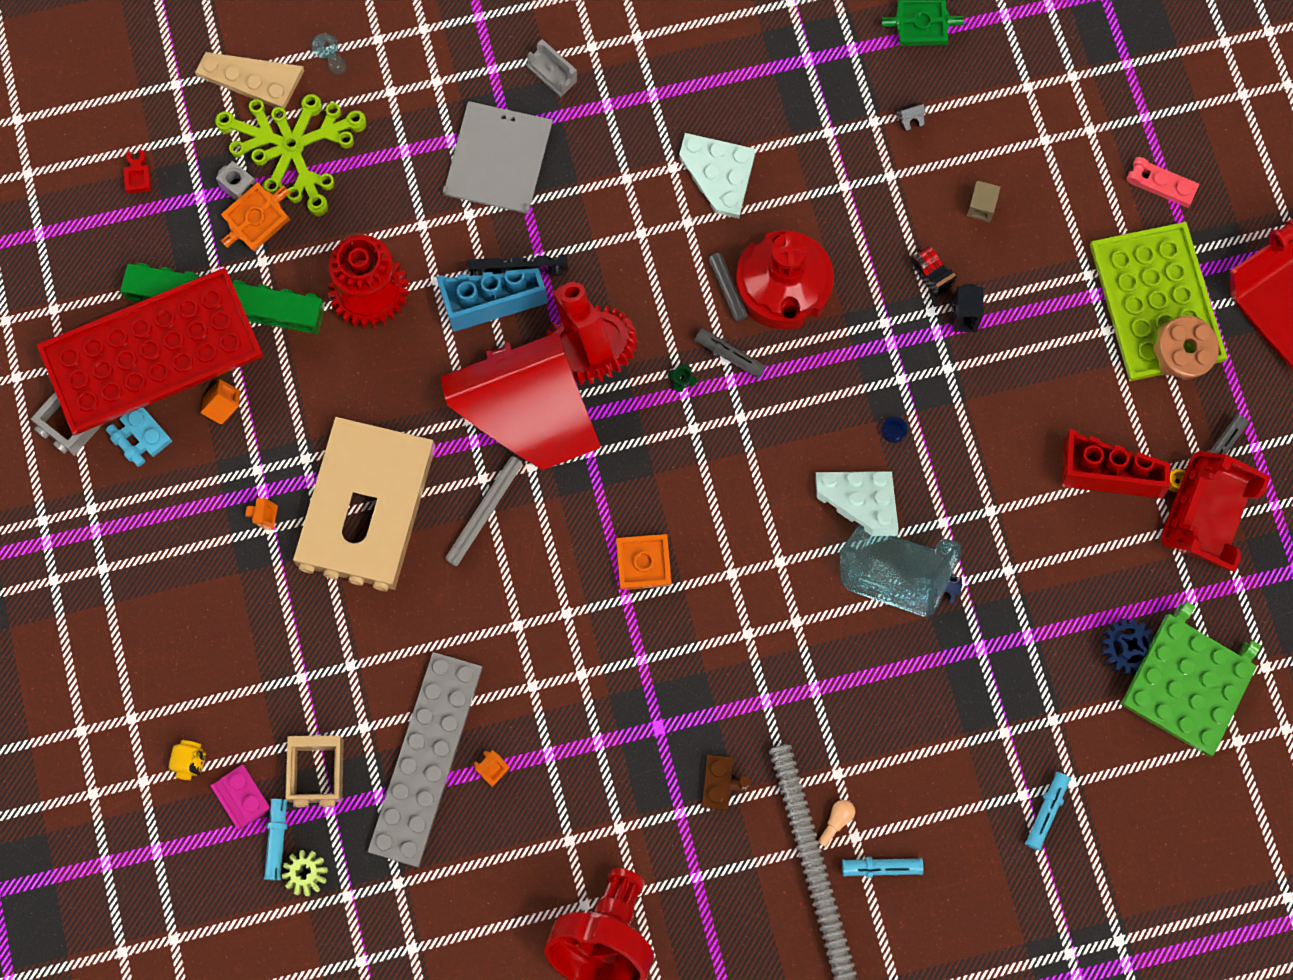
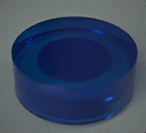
(894, 429)

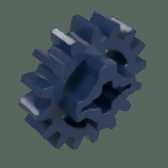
(1119, 641)

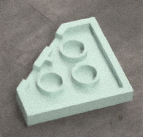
(719, 171)
(862, 498)

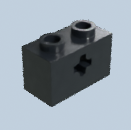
(967, 308)

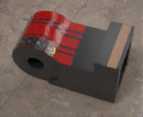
(933, 271)

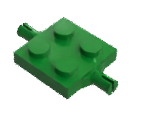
(922, 22)

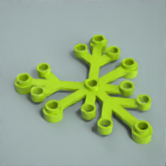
(265, 135)

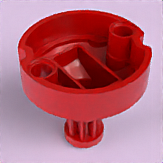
(784, 276)
(602, 941)

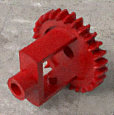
(591, 338)

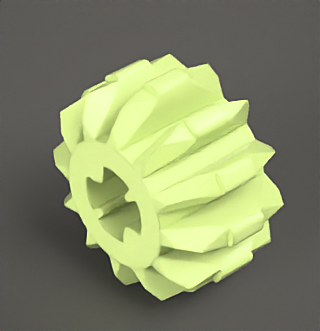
(312, 878)

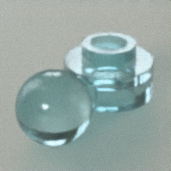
(336, 64)

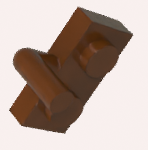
(719, 783)

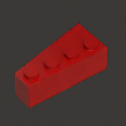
(1112, 469)

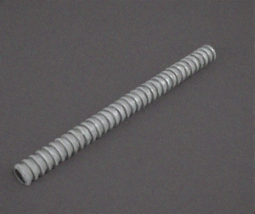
(812, 863)

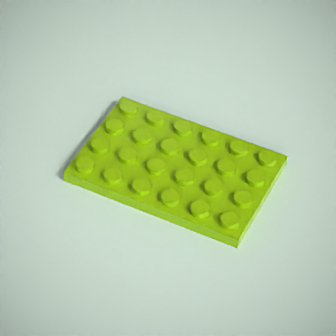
(1147, 283)

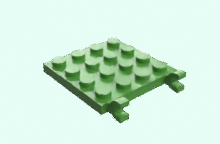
(1190, 682)

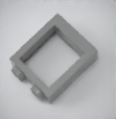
(72, 445)

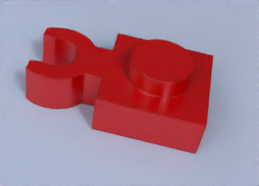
(137, 177)

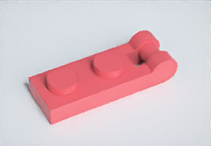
(1162, 182)

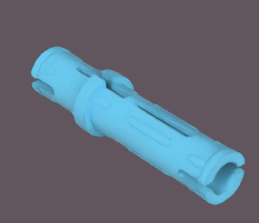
(1052, 801)
(275, 839)
(882, 867)

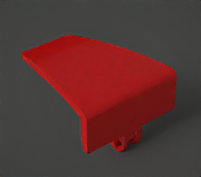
(1265, 291)
(525, 402)

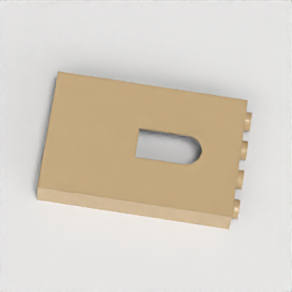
(375, 465)

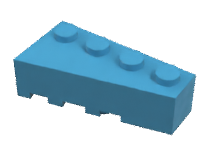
(490, 296)

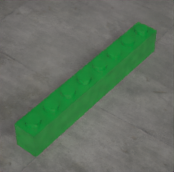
(260, 303)

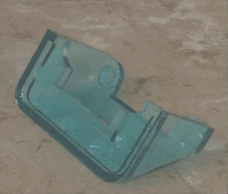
(898, 570)

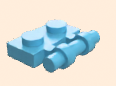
(145, 430)

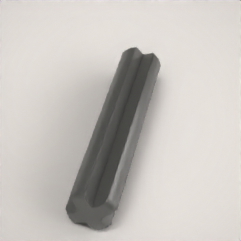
(728, 287)

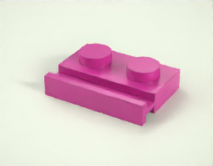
(240, 797)

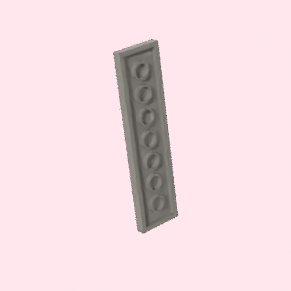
(425, 760)

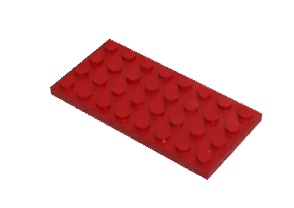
(149, 351)

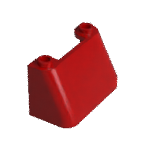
(1211, 507)

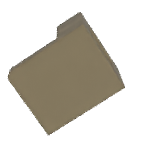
(983, 201)

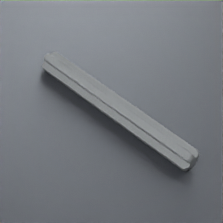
(484, 511)

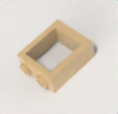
(313, 743)

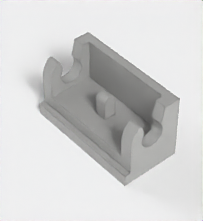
(552, 68)

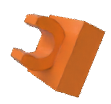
(263, 513)
(491, 768)

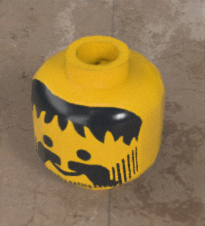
(187, 760)

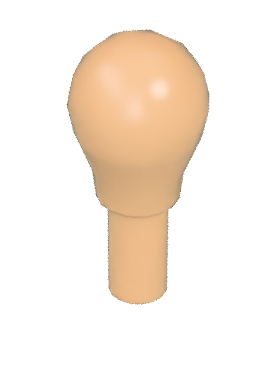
(841, 815)

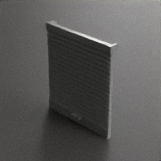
(498, 157)

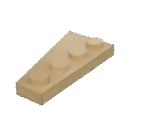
(254, 78)

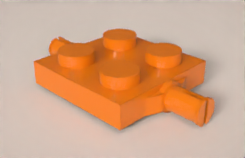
(255, 216)

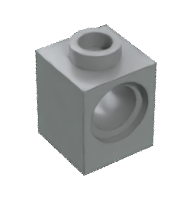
(232, 172)

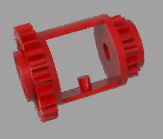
(366, 281)

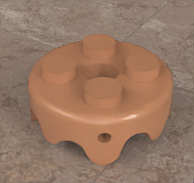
(1170, 349)

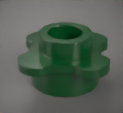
(685, 371)

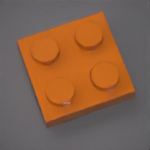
(643, 562)

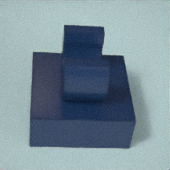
(954, 587)

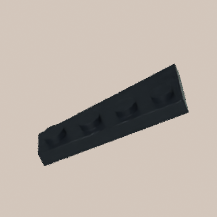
(496, 265)

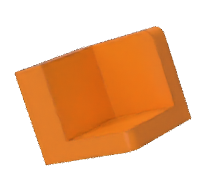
(220, 401)

